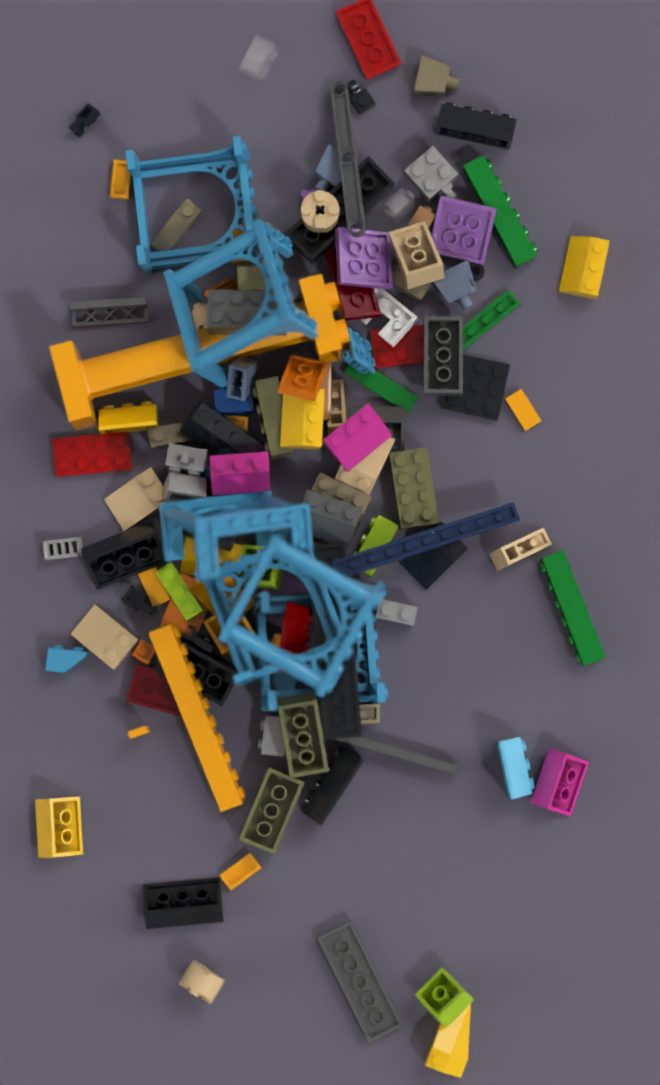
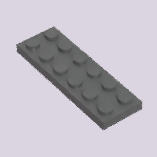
(360, 981)

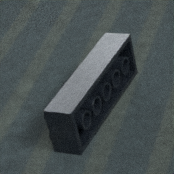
(374, 187)

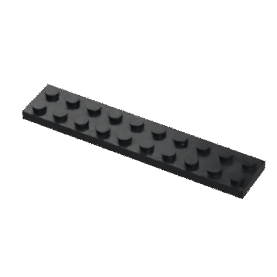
(341, 706)

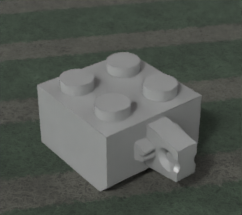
(432, 175)
(186, 459)

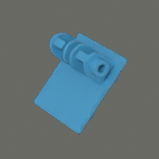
(360, 353)

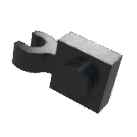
(362, 99)
(85, 117)
(136, 599)
(204, 642)

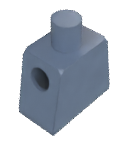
(329, 169)
(457, 284)
(242, 372)

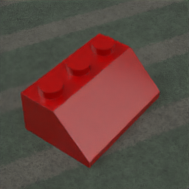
(295, 628)

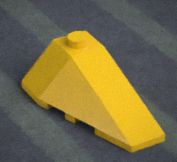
(451, 1046)

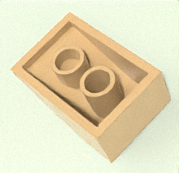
(417, 255)
(367, 471)
(136, 499)
(104, 637)

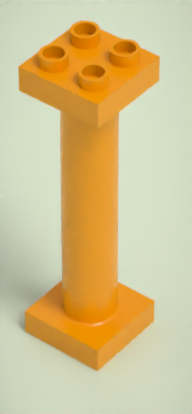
(167, 357)

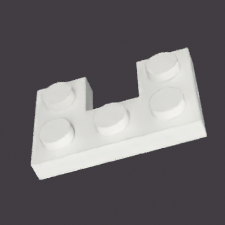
(400, 317)

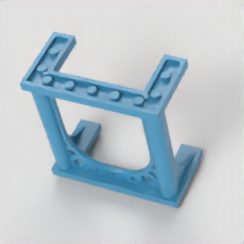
(231, 157)
(281, 320)
(230, 515)
(362, 594)
(241, 657)
(369, 692)

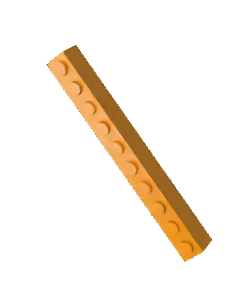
(197, 716)

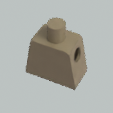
(433, 78)

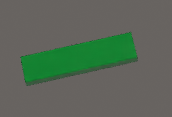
(489, 317)
(384, 388)

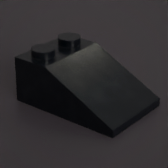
(433, 563)

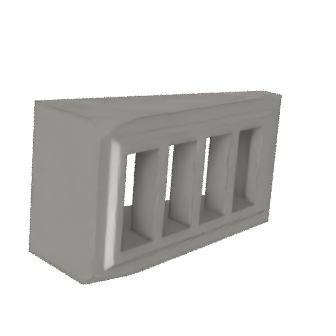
(48, 557)

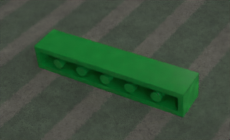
(506, 222)
(572, 607)

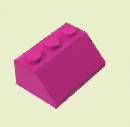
(357, 437)
(240, 473)
(559, 782)

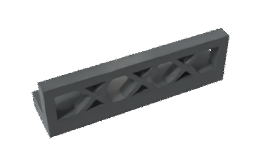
(109, 304)

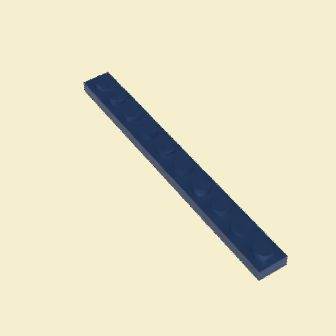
(426, 540)

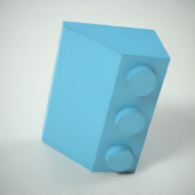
(515, 767)

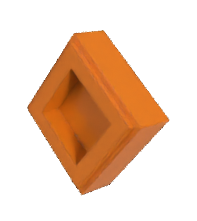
(144, 652)

